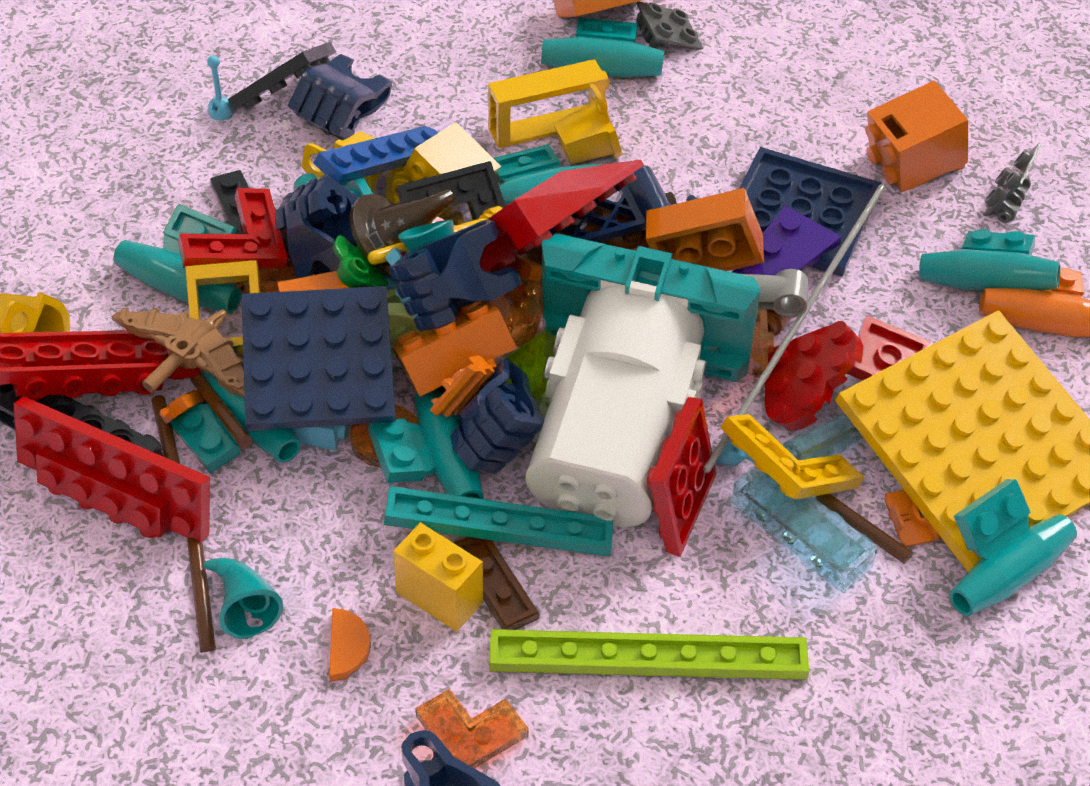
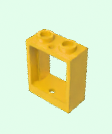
(220, 274)

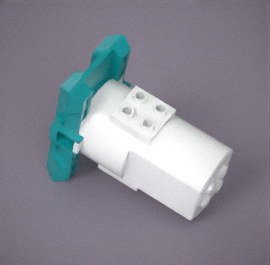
(629, 353)

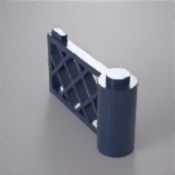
(639, 196)

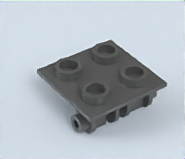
(666, 27)
(1012, 187)

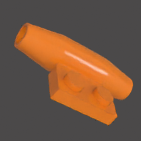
(1046, 311)

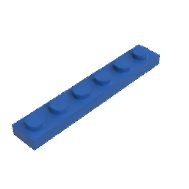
(372, 155)

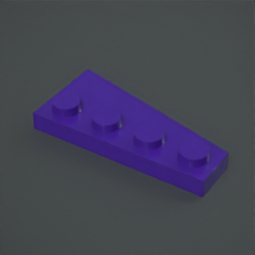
(792, 244)

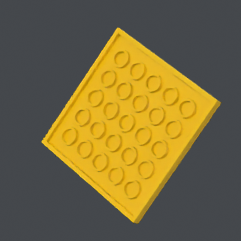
(969, 419)

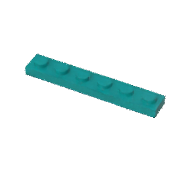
(499, 521)

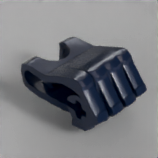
(336, 99)
(313, 220)
(449, 276)
(497, 421)
(441, 769)

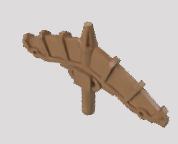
(189, 345)

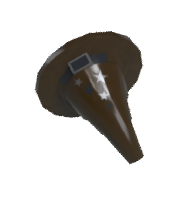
(378, 221)

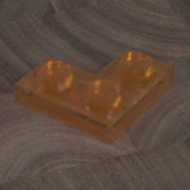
(473, 738)

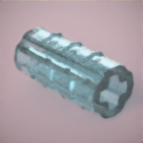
(824, 439)

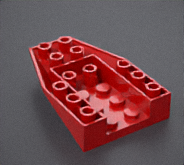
(550, 205)

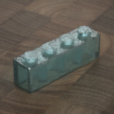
(806, 529)

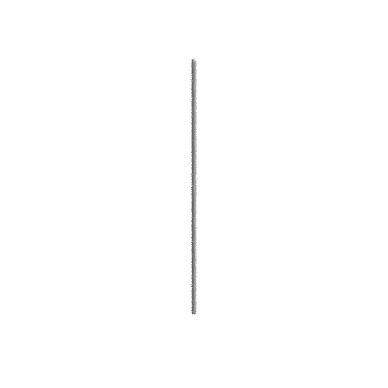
(746, 405)

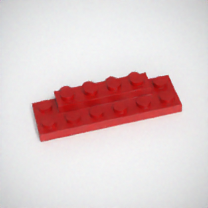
(81, 363)
(111, 473)

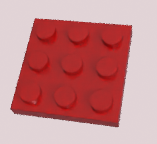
(678, 478)

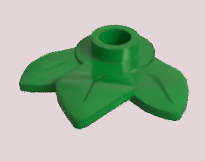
(354, 268)

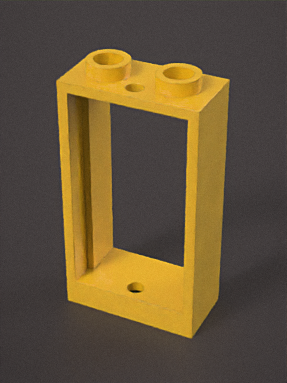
(536, 87)

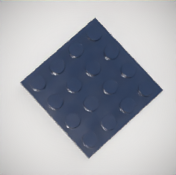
(813, 190)
(317, 358)

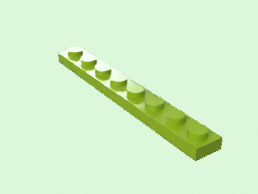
(648, 654)

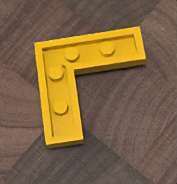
(796, 477)

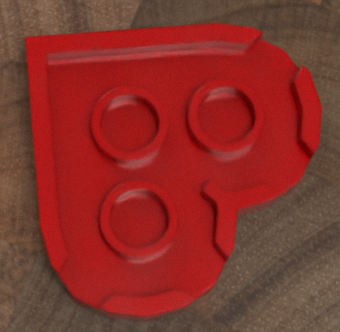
(809, 373)

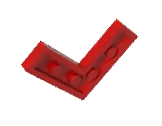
(258, 242)

